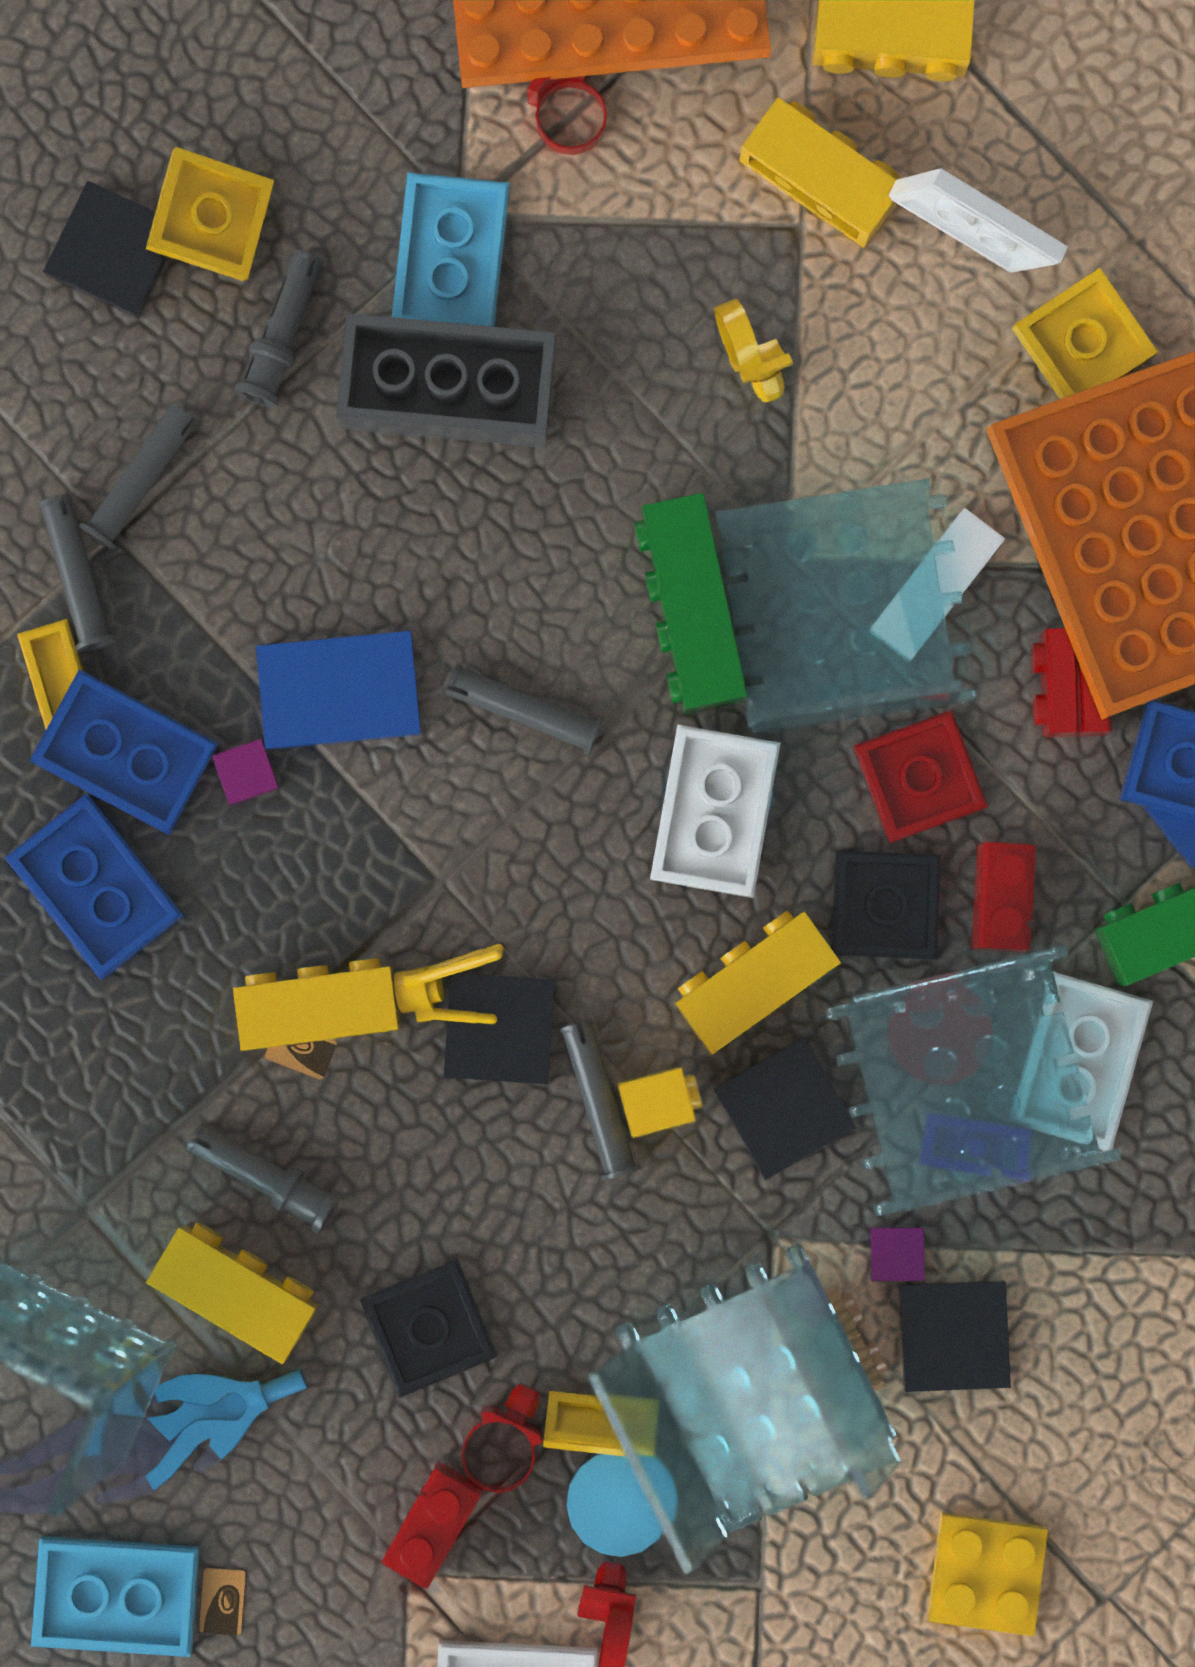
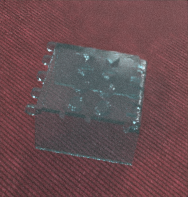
(841, 606)
(969, 1081)
(89, 1360)
(744, 1408)

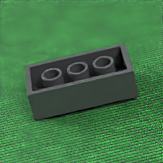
(446, 380)

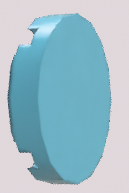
(611, 1507)

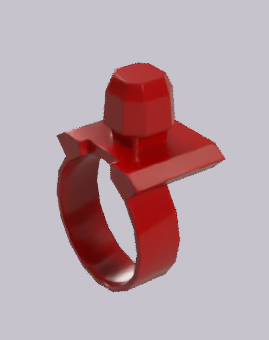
(544, 87)
(521, 1405)
(613, 1606)

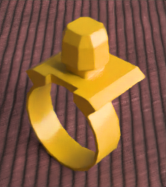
(754, 362)

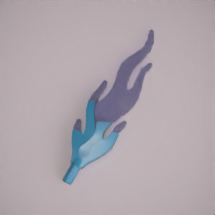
(211, 1409)

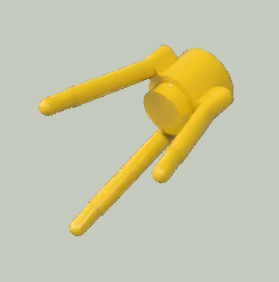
(422, 987)

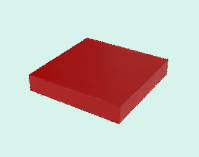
(920, 776)

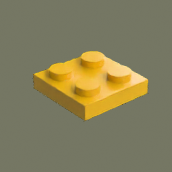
(210, 214)
(1084, 337)
(987, 1574)

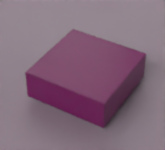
(245, 772)
(897, 1254)

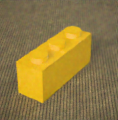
(894, 37)
(820, 170)
(755, 980)
(316, 1005)
(659, 1101)
(234, 1291)

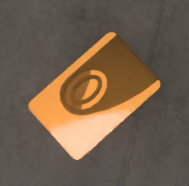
(307, 1058)
(222, 1601)

